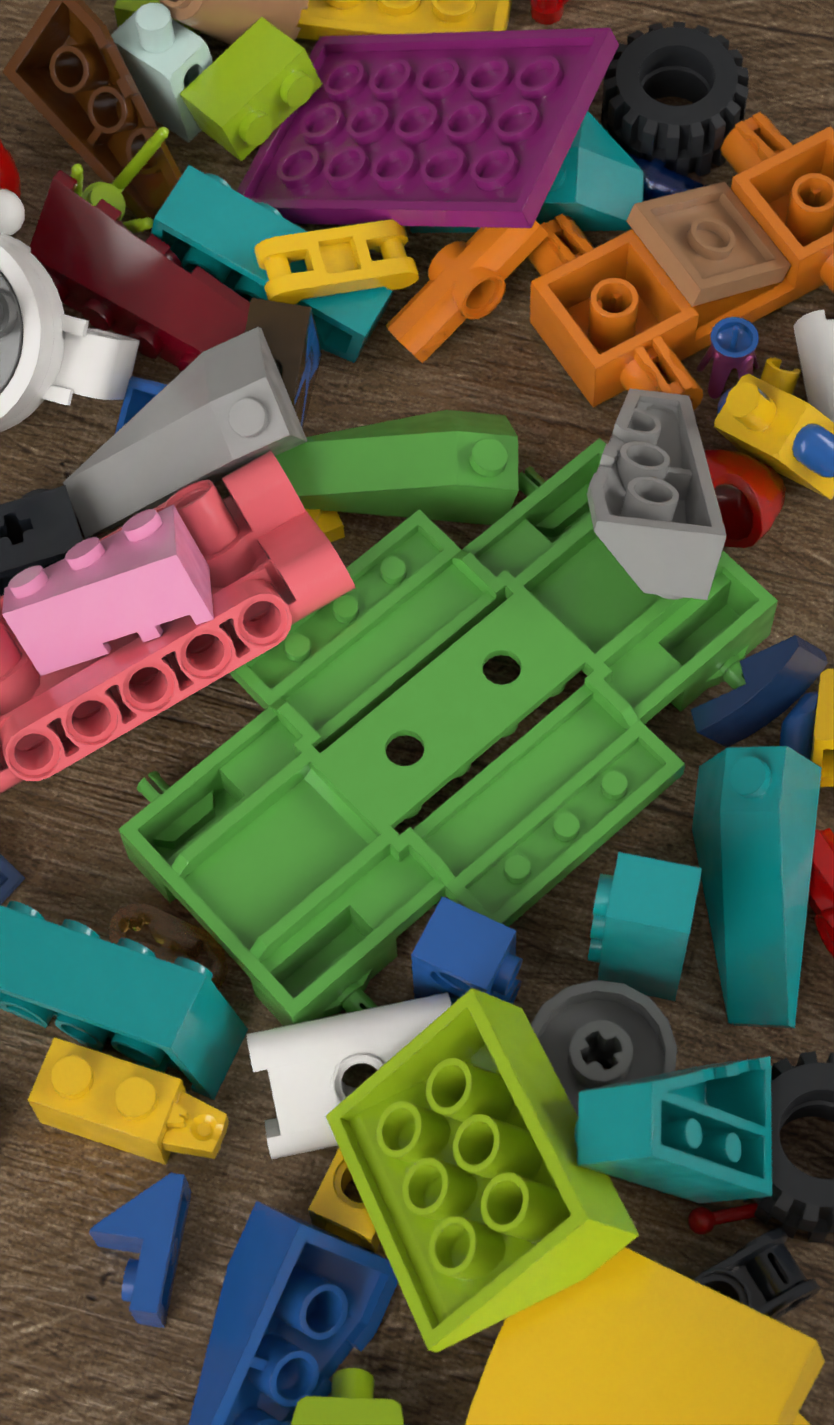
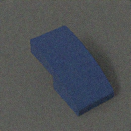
(773, 683)

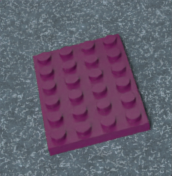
(432, 128)

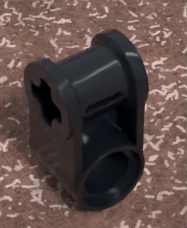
(762, 1276)

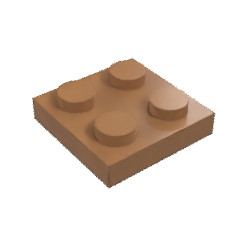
(708, 243)

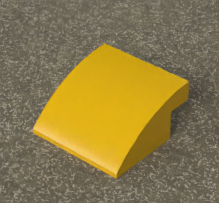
(644, 1351)

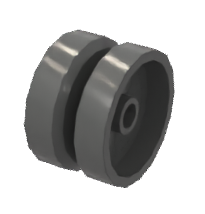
(603, 1026)

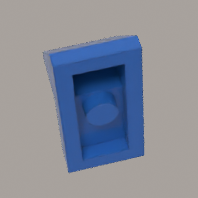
(154, 1228)

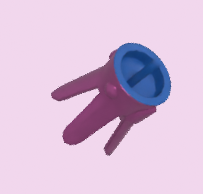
(731, 347)

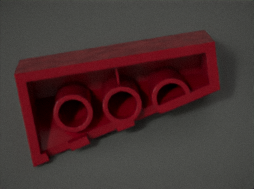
(131, 282)

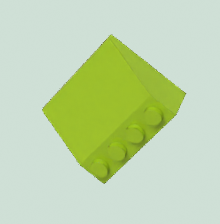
(476, 1172)

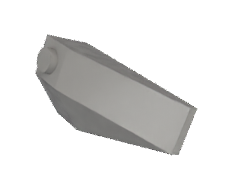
(196, 429)
(657, 498)

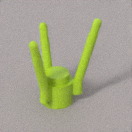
(112, 192)

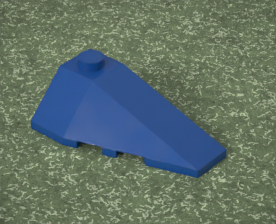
(287, 1319)

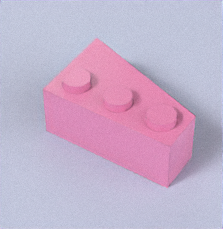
(109, 591)

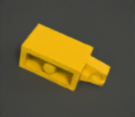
(123, 1105)

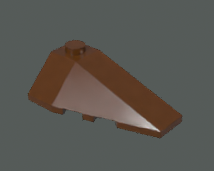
(88, 95)

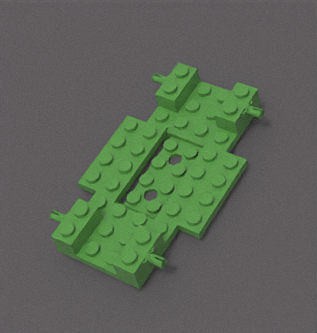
(292, 820)

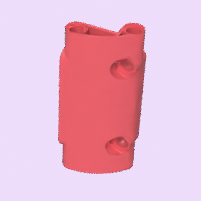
(265, 575)

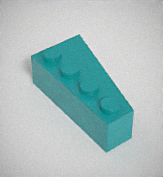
(218, 232)

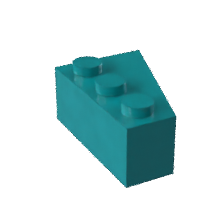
(644, 923)
(684, 1131)

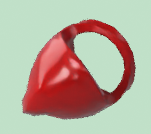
(747, 495)

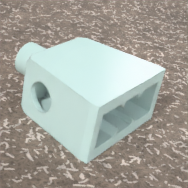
(163, 63)

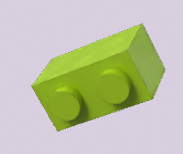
(251, 88)

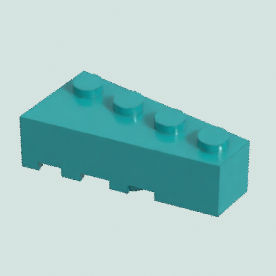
(117, 994)

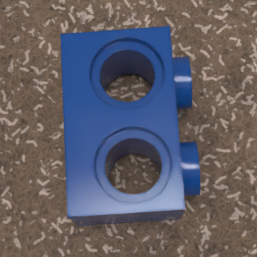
(464, 953)

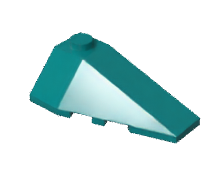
(756, 862)

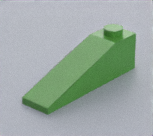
(437, 462)

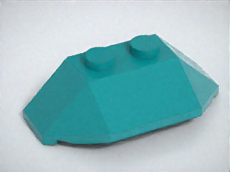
(592, 187)

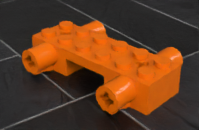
(621, 317)

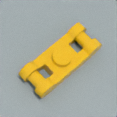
(336, 261)

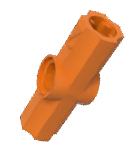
(462, 284)

